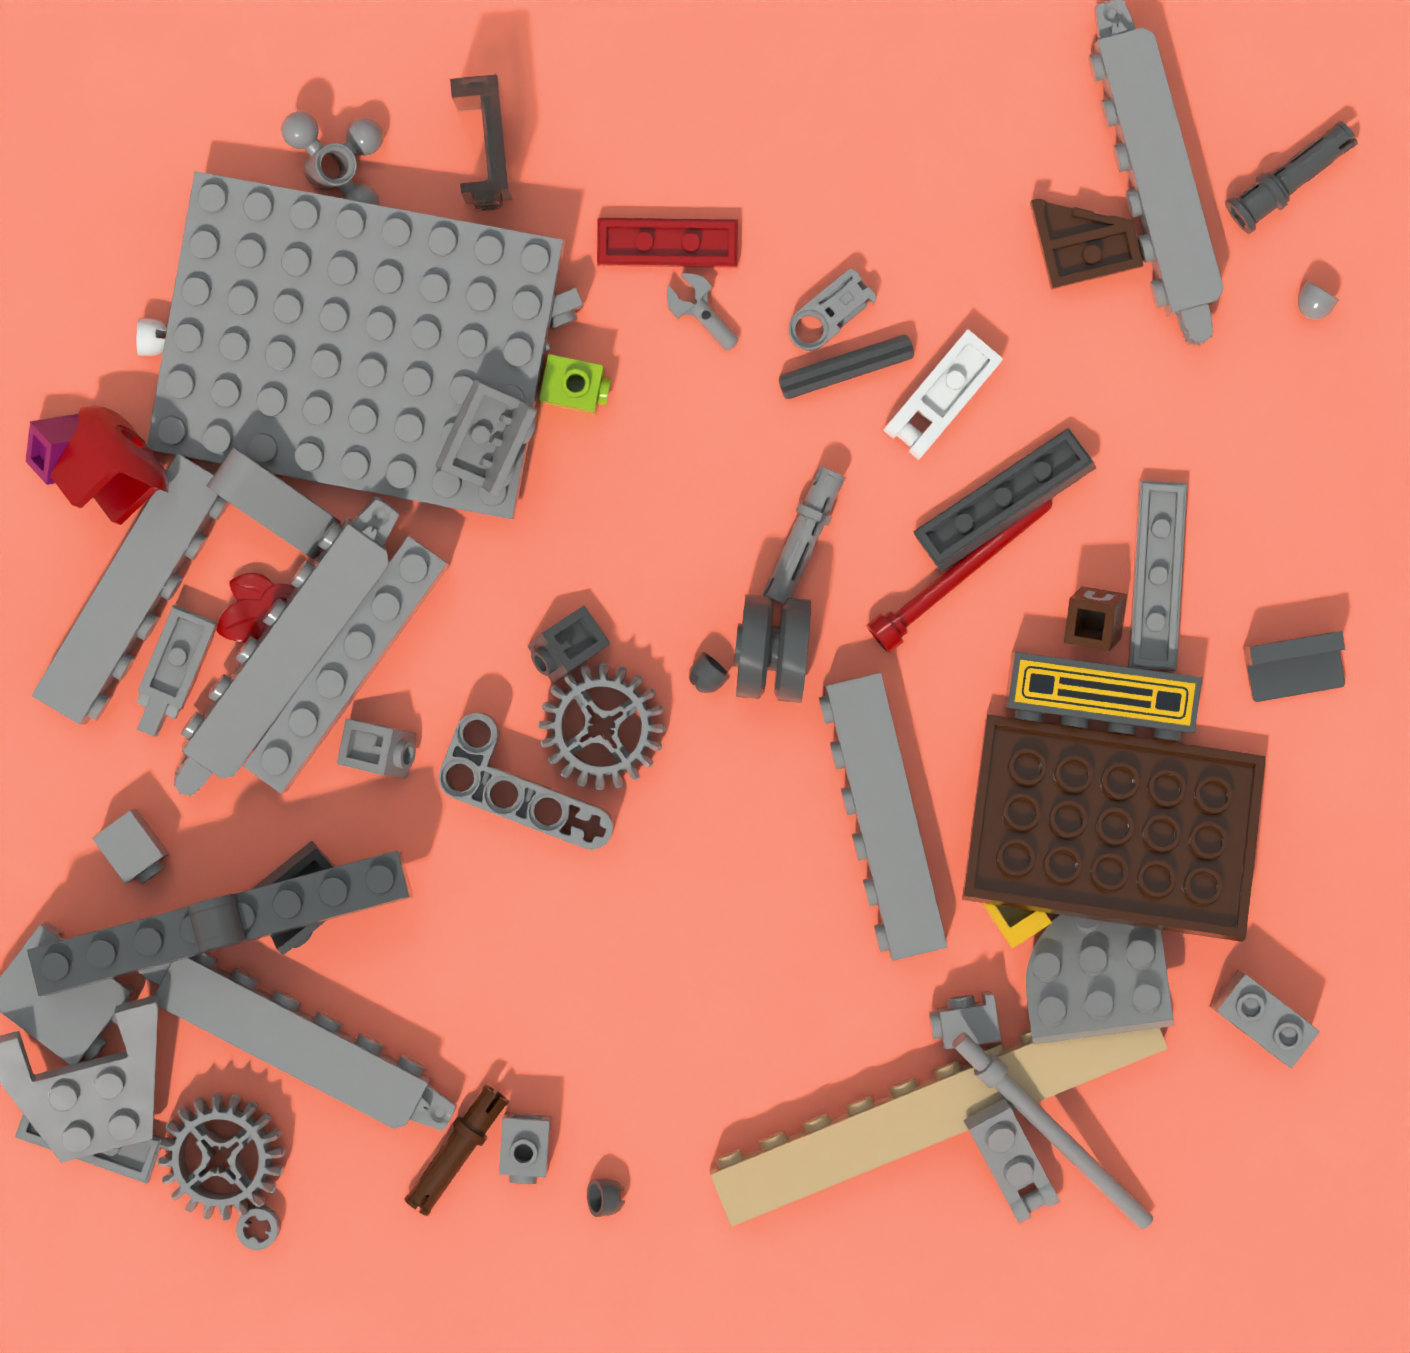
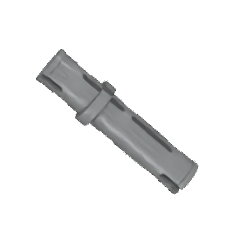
(807, 527)

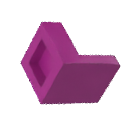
(47, 442)

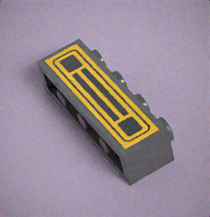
(1102, 693)

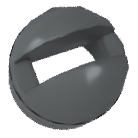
(707, 674)
(604, 1197)

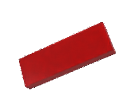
(667, 242)

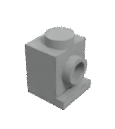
(967, 1016)

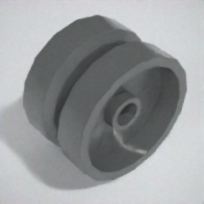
(772, 648)

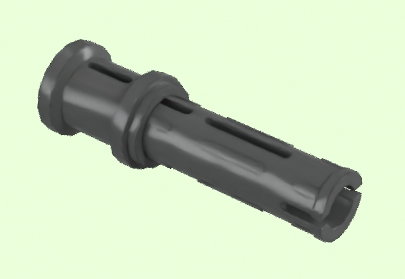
(1274, 188)

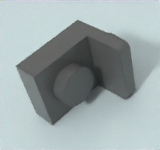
(567, 645)

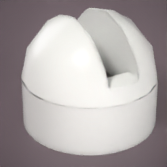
(149, 337)

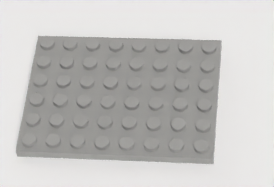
(346, 337)

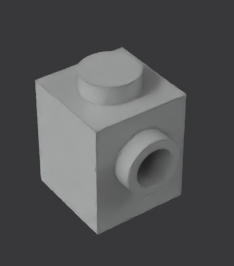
(524, 1147)

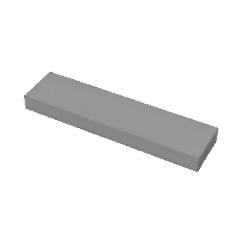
(1157, 575)

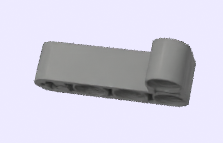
(529, 792)

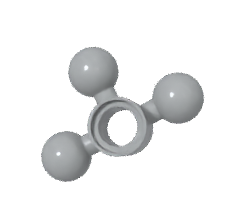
(362, 138)

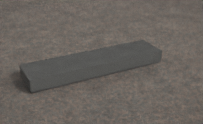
(1004, 500)

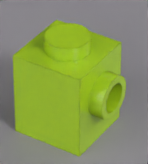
(574, 384)

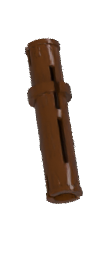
(466, 1136)

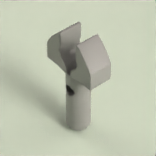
(701, 310)

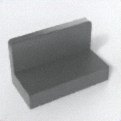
(1295, 666)

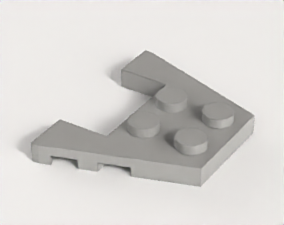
(92, 1102)

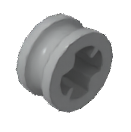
(254, 1241)

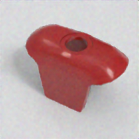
(108, 464)

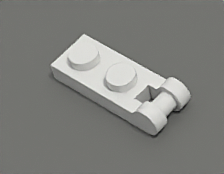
(944, 392)

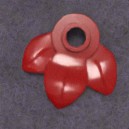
(254, 598)

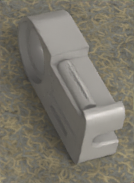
(833, 307)

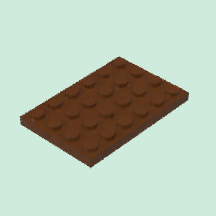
(1114, 828)

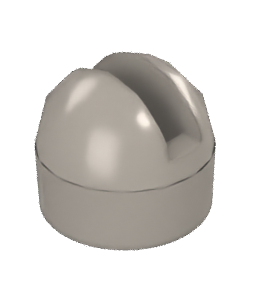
(1315, 302)

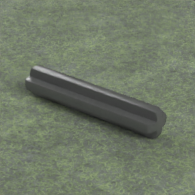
(846, 366)

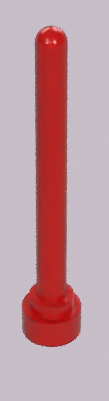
(892, 627)

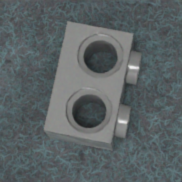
(1264, 1019)

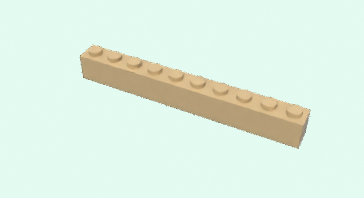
(909, 1119)

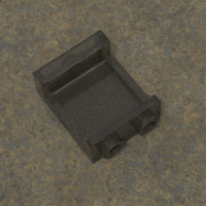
(486, 94)

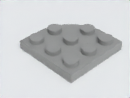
(1096, 980)

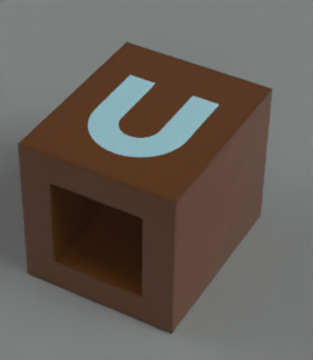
(1095, 618)

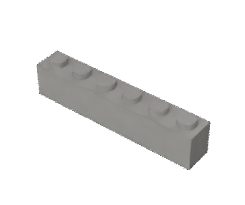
(130, 593)
(346, 665)
(885, 817)

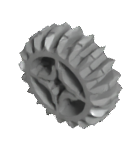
(569, 748)
(206, 1141)

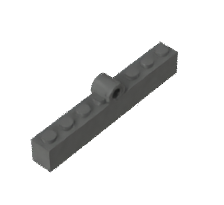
(220, 923)

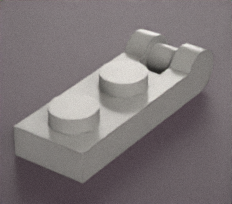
(1011, 1159)

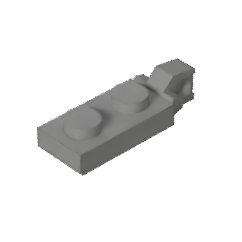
(173, 667)

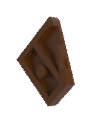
(1083, 244)

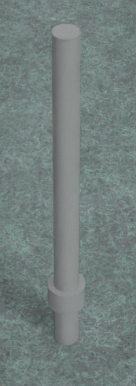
(994, 1073)

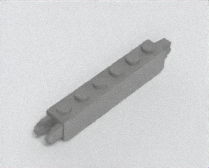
(1157, 169)
(287, 648)
(299, 1043)

